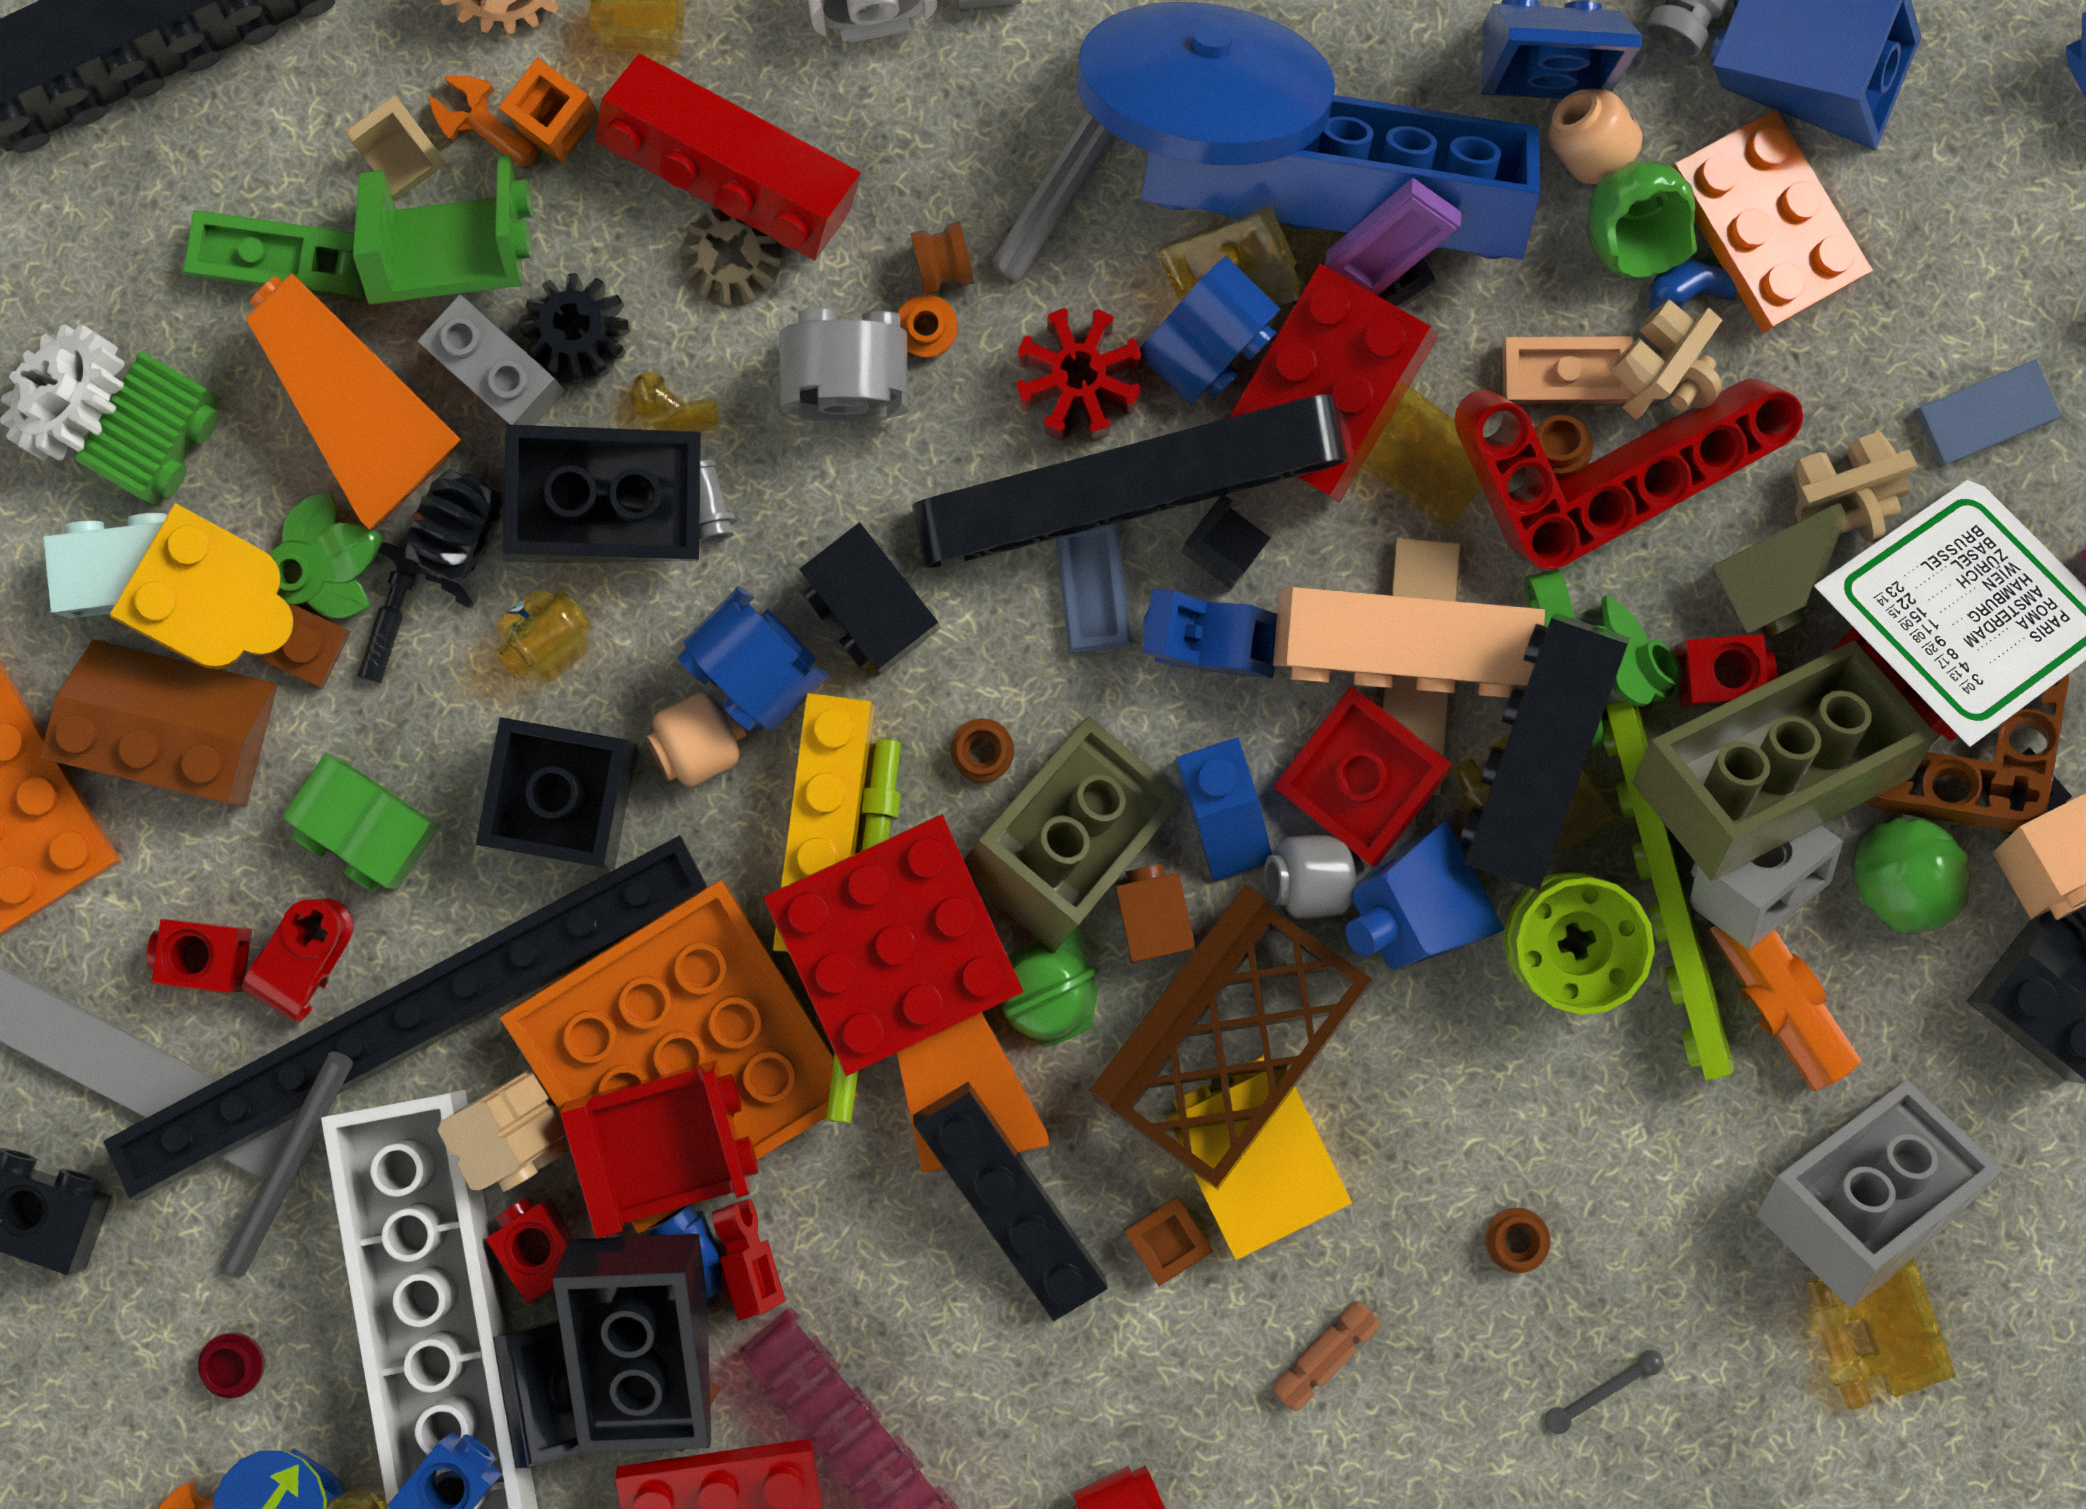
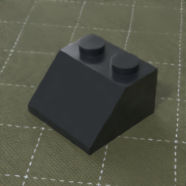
(2041, 994)

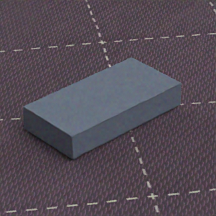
(1988, 413)
(1093, 590)

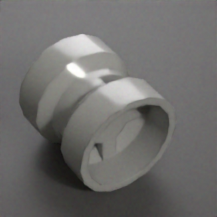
(1686, 18)

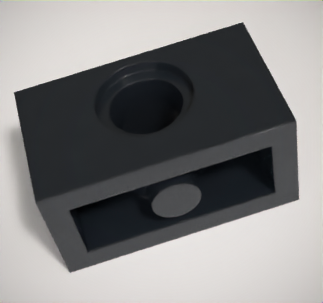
(69, 1218)

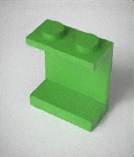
(441, 245)

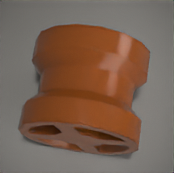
(942, 258)

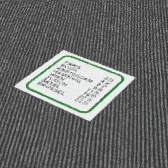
(1966, 609)

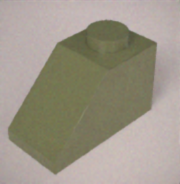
(1780, 572)

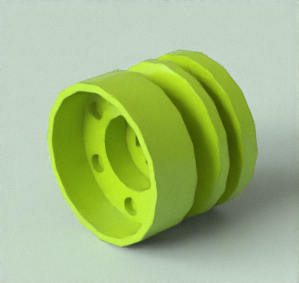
(1611, 958)

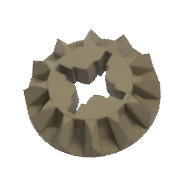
(734, 284)

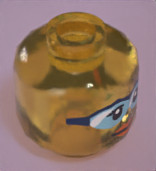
(542, 636)

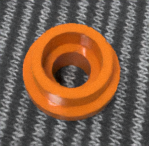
(936, 343)

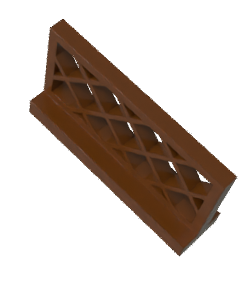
(1186, 1002)

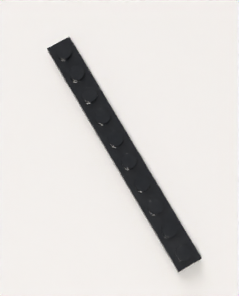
(404, 1018)

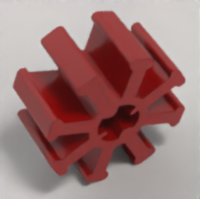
(1057, 381)

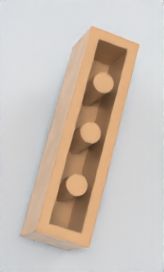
(1403, 638)

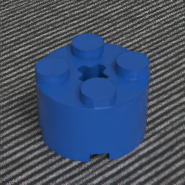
(752, 662)

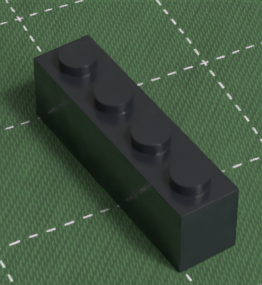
(1545, 750)

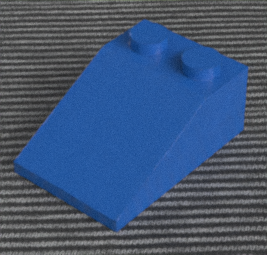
(1555, 49)

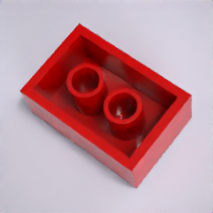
(1347, 347)

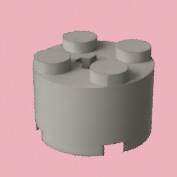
(843, 365)

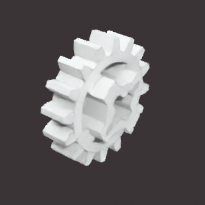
(62, 392)

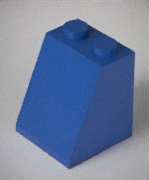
(1820, 60)

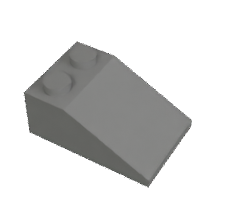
(1876, 1192)

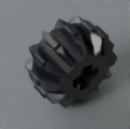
(597, 313)
(453, 525)

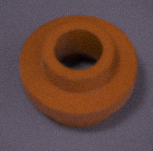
(976, 730)
(1537, 1246)

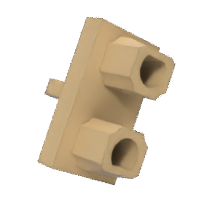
(1676, 368)
(1864, 492)

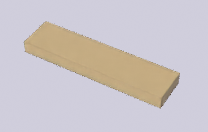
(1424, 572)

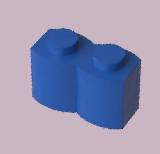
(1209, 331)

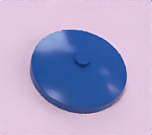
(1205, 83)

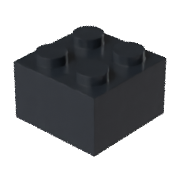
(557, 793)

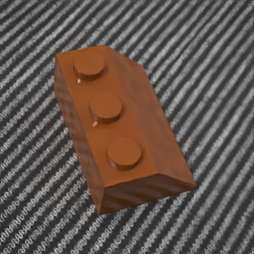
(161, 722)

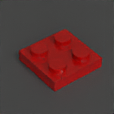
(1363, 776)

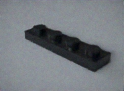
(1010, 1201)

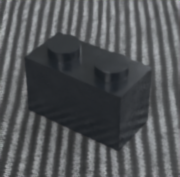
(868, 600)

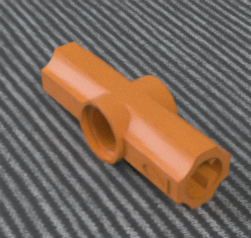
(1790, 1006)

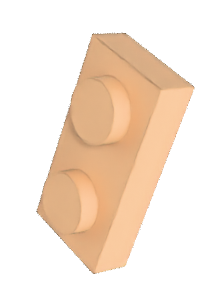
(1563, 370)

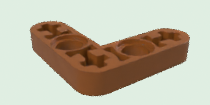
(2007, 772)

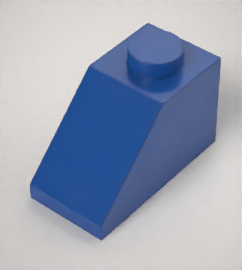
(1224, 808)

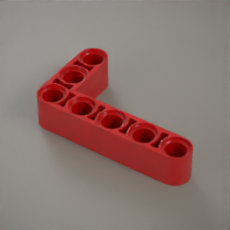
(1618, 473)

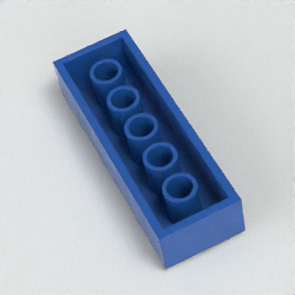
(1362, 159)

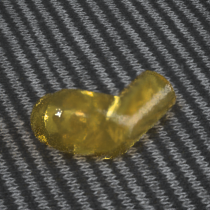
(666, 412)

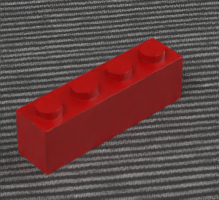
(726, 156)

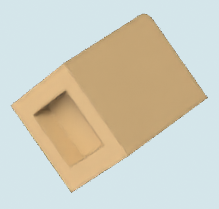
(396, 144)

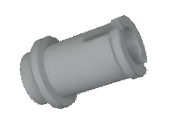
(714, 518)

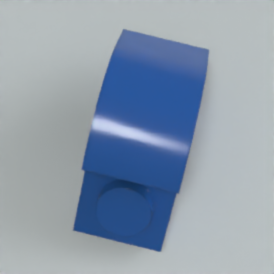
(1209, 635)

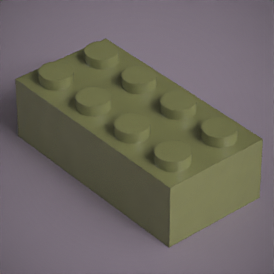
(1782, 759)

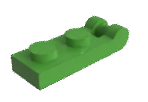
(258, 249)

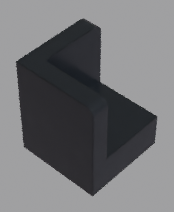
(1225, 543)

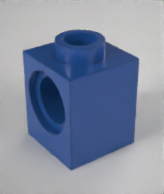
(464, 1456)

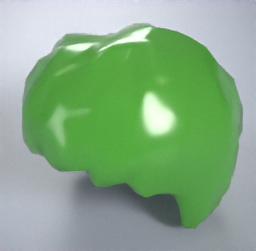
(1642, 220)
(1911, 875)

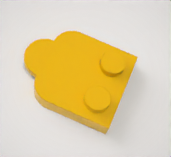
(205, 594)

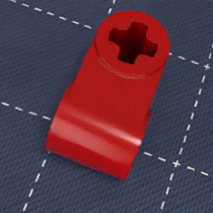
(295, 964)

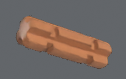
(1326, 1355)

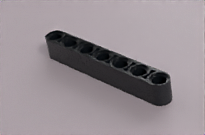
(1131, 481)

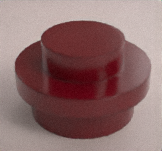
(231, 1365)

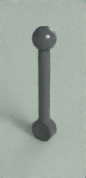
(1559, 1419)

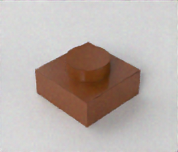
(311, 647)
(1168, 1240)

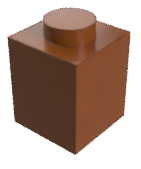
(1154, 913)

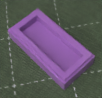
(1394, 237)

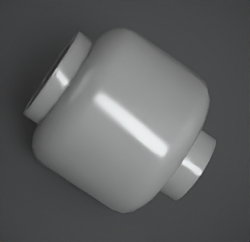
(1312, 876)

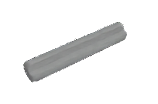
(1052, 199)

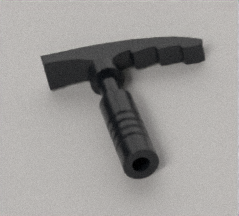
(390, 617)

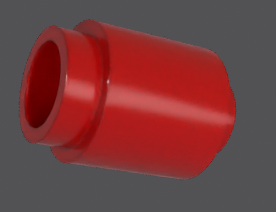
(1120, 1491)

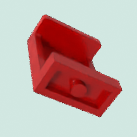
(658, 1145)

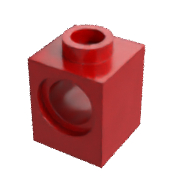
(1697, 660)
(227, 955)
(529, 1276)

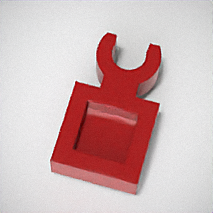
(748, 1268)

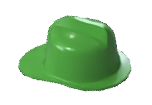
(1056, 994)

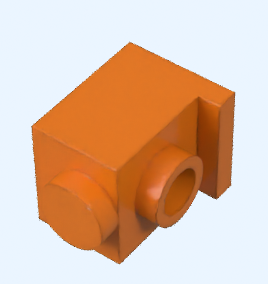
(549, 110)

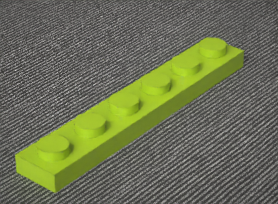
(1672, 916)

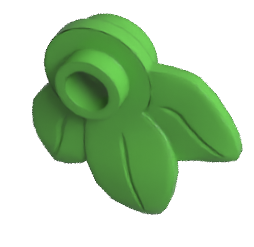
(329, 558)
(1648, 667)

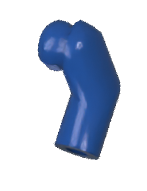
(1690, 279)

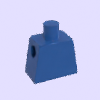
(1421, 902)

